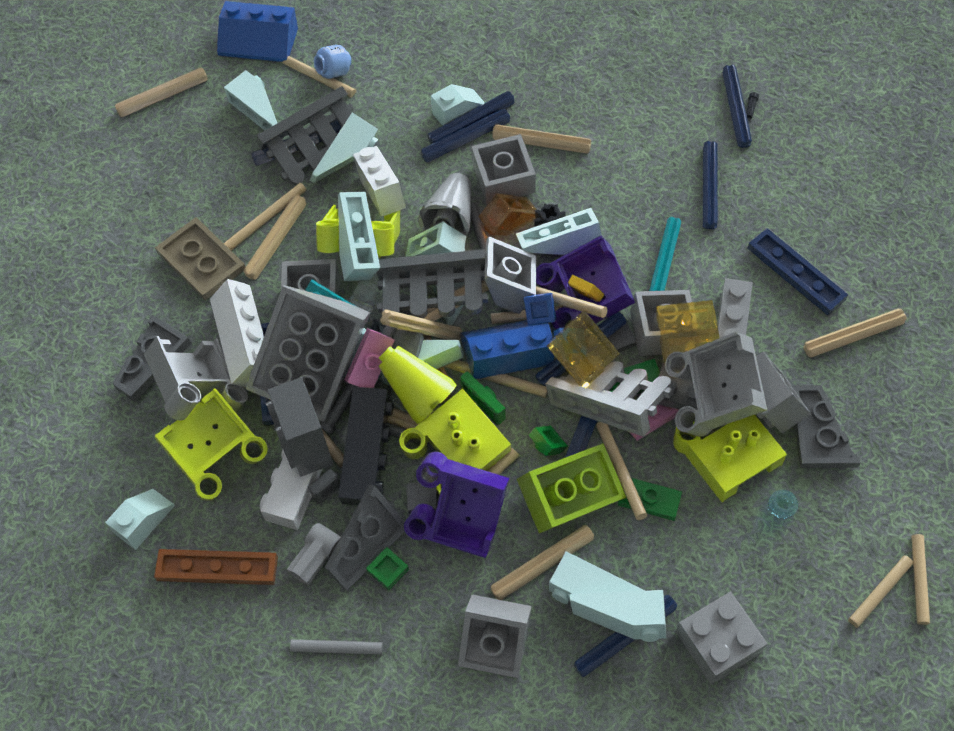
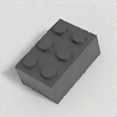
(298, 427)

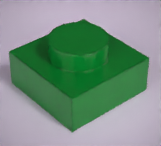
(547, 440)
(387, 568)

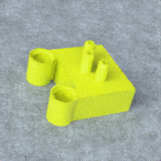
(384, 233)
(198, 430)
(460, 433)
(731, 454)

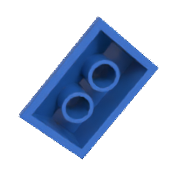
(256, 31)
(507, 348)

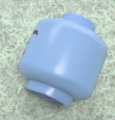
(332, 61)

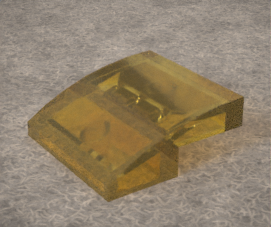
(686, 326)
(583, 349)

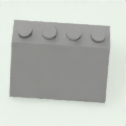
(309, 340)

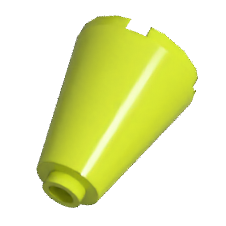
(415, 382)

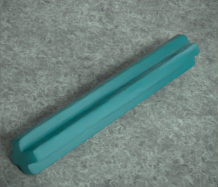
(665, 254)

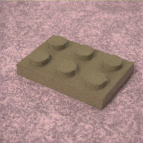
(200, 258)

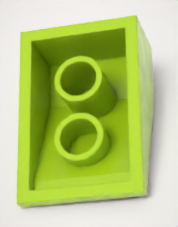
(570, 487)

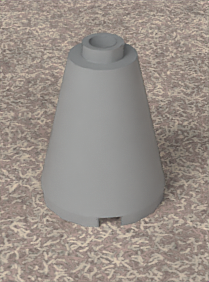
(449, 205)

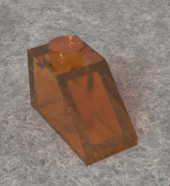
(507, 214)

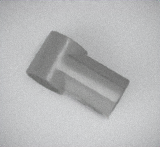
(316, 551)

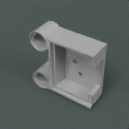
(191, 376)
(723, 382)

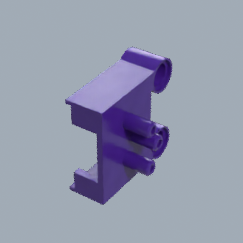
(595, 264)
(466, 505)

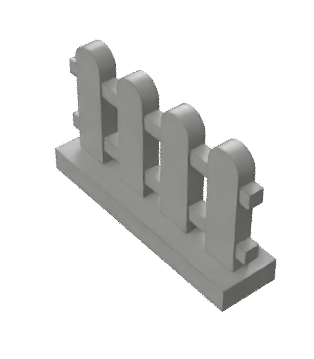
(613, 407)

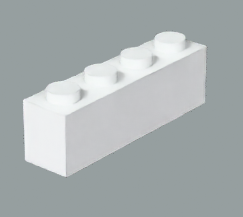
(237, 328)

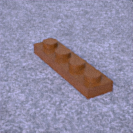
(216, 567)

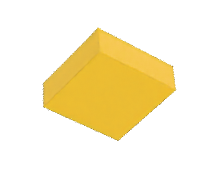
(585, 288)

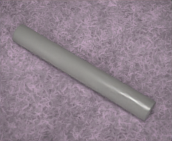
(344, 647)

